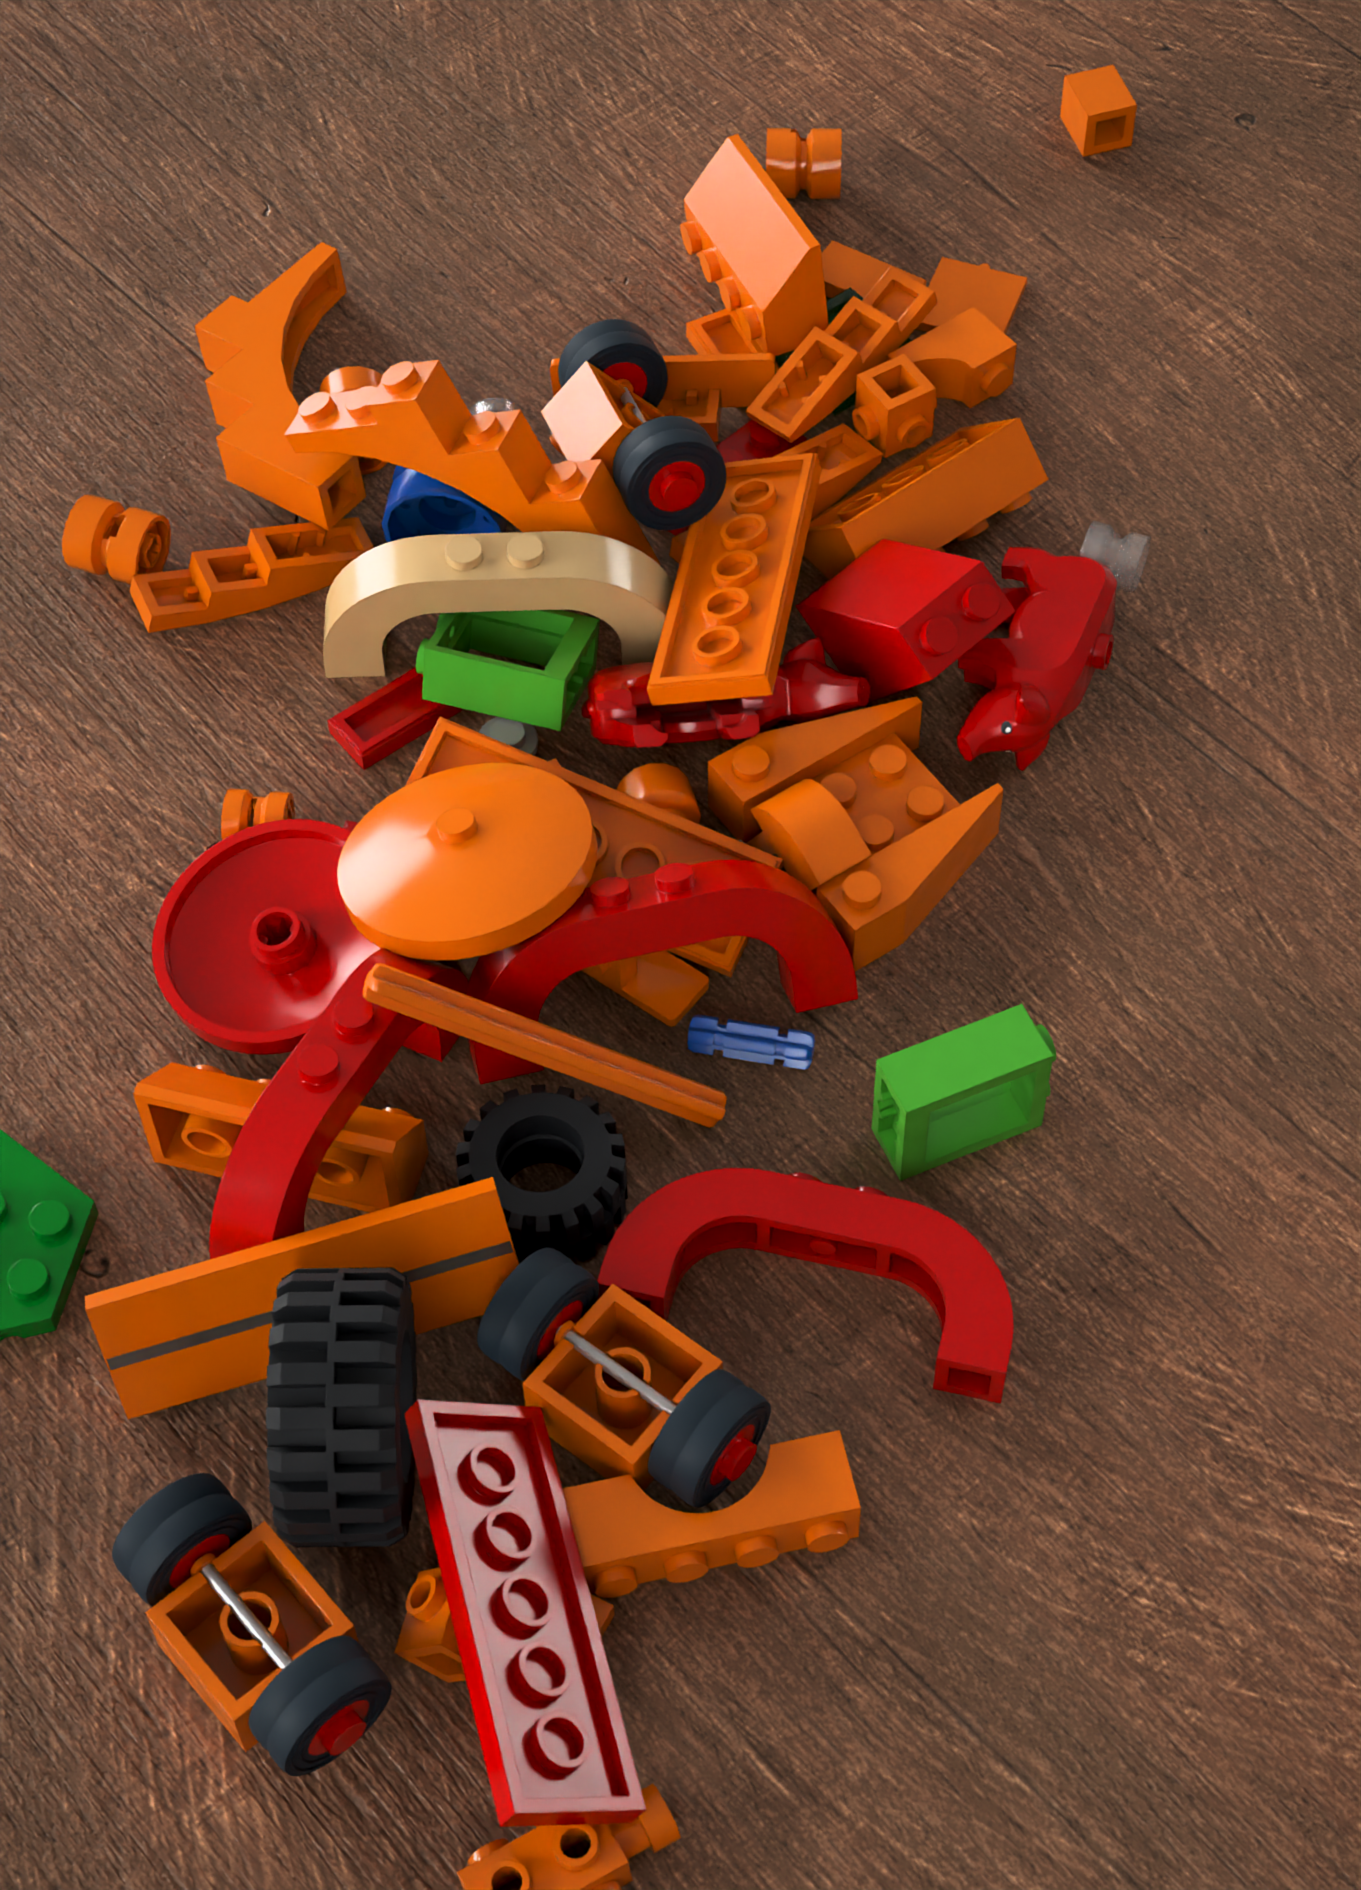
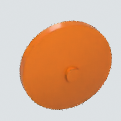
(467, 861)

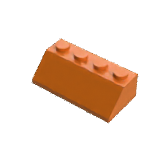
(755, 250)
(932, 496)
(200, 1110)

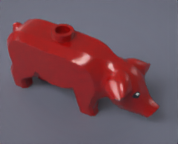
(1048, 659)
(802, 693)

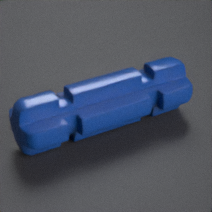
(751, 1041)

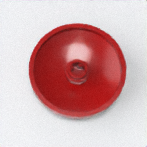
(258, 936)

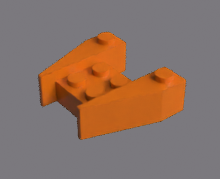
(903, 813)

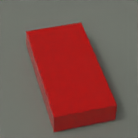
(387, 720)

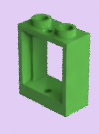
(503, 689)
(962, 1091)

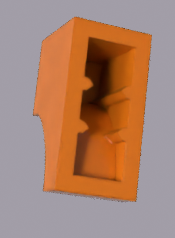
(964, 358)

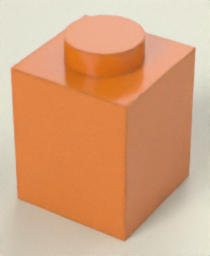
(1098, 110)

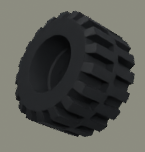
(556, 1131)

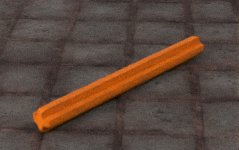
(543, 1045)

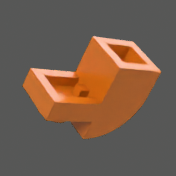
(809, 833)

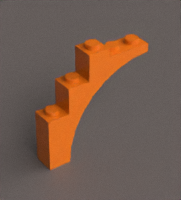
(251, 390)
(492, 457)

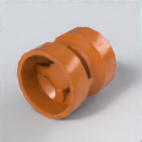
(245, 810)

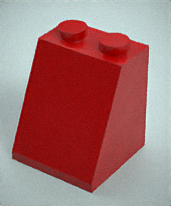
(904, 614)

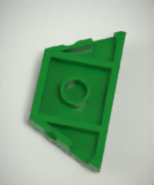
(41, 1241)

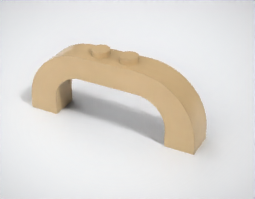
(491, 575)

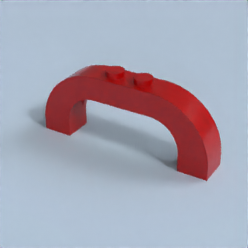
(660, 913)
(312, 1100)
(830, 1227)

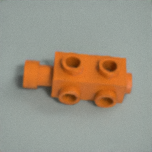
(542, 1865)

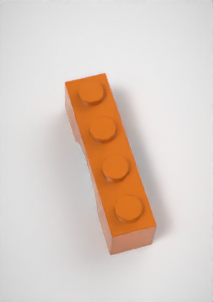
(797, 1504)

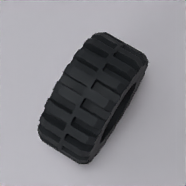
(338, 1406)

